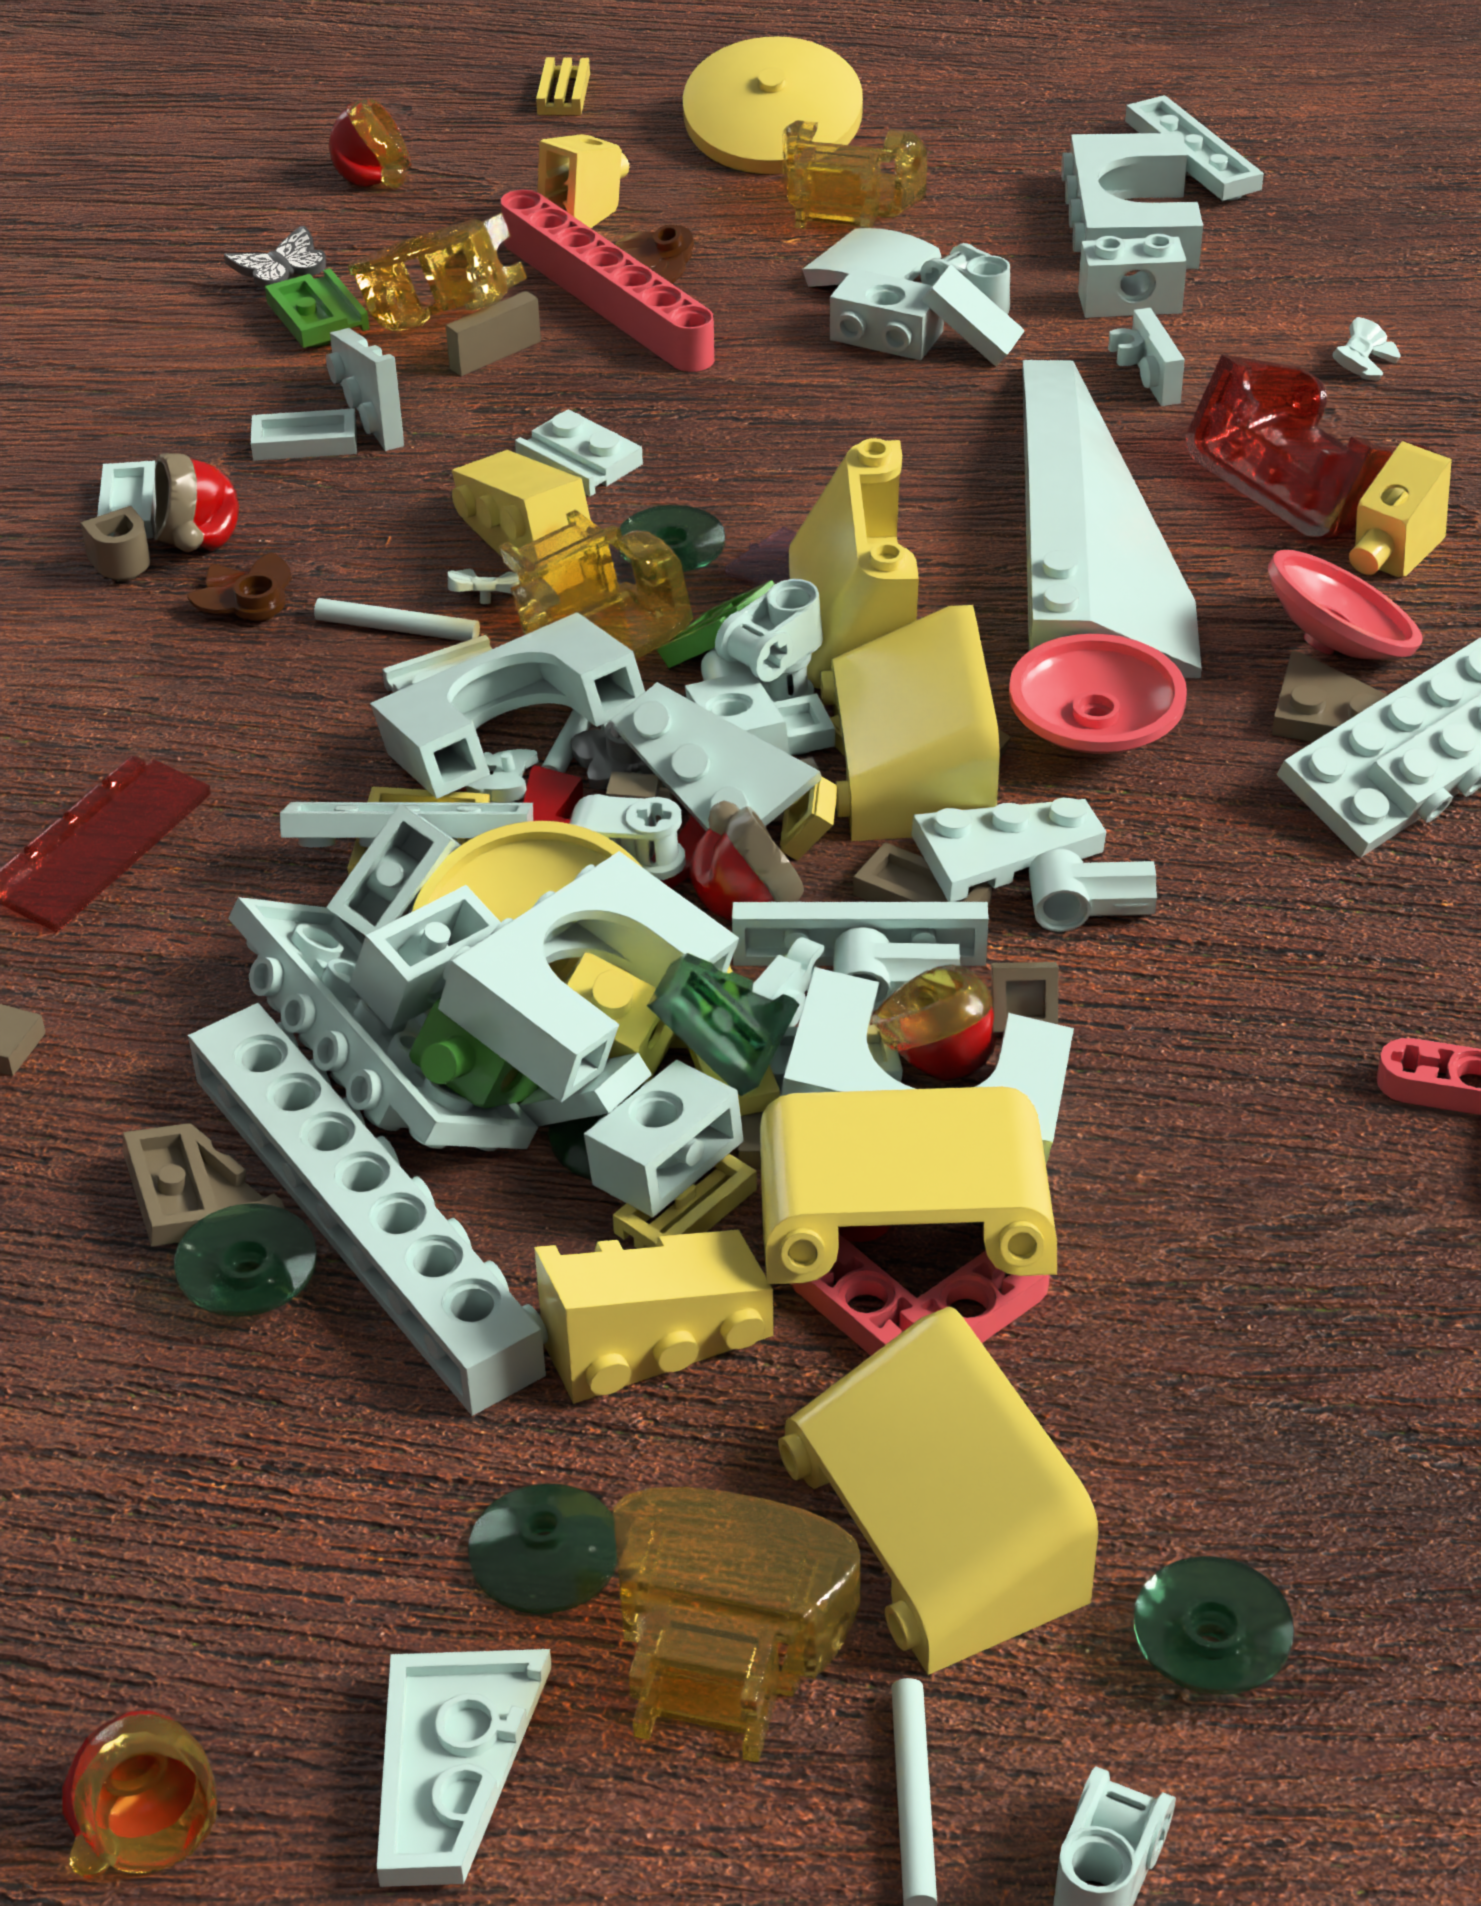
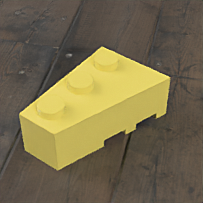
(515, 498)
(649, 1309)

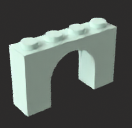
(1127, 166)
(435, 721)
(532, 1018)
(834, 1053)

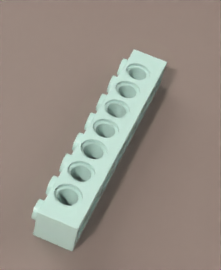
(371, 1209)

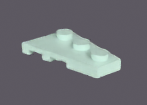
(368, 385)
(710, 758)
(999, 840)
(448, 1755)

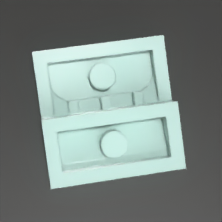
(871, 251)

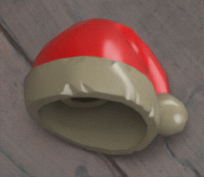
(193, 503)
(740, 863)

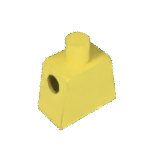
(581, 175)
(1402, 512)
(624, 1001)

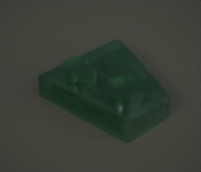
(722, 1019)

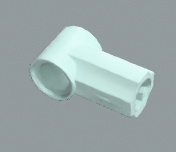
(1071, 891)
(870, 956)

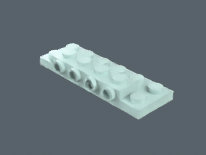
(1396, 756)
(306, 975)

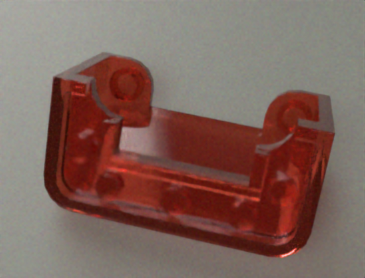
(1264, 440)

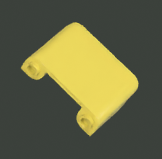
(854, 554)
(914, 724)
(903, 1163)
(950, 1491)

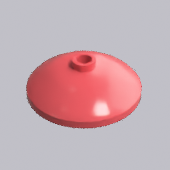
(1341, 609)
(1097, 693)

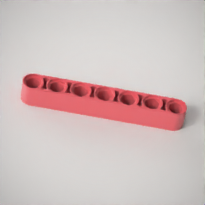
(609, 281)

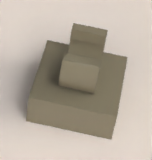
(1024, 990)

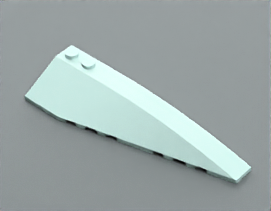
(1088, 532)

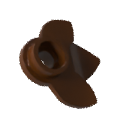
(662, 251)
(249, 594)

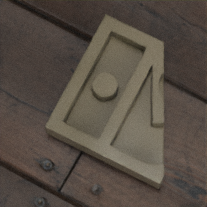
(1318, 699)
(183, 1180)

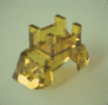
(845, 180)
(458, 267)
(576, 573)
(713, 1592)

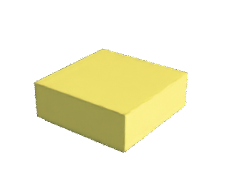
(808, 819)

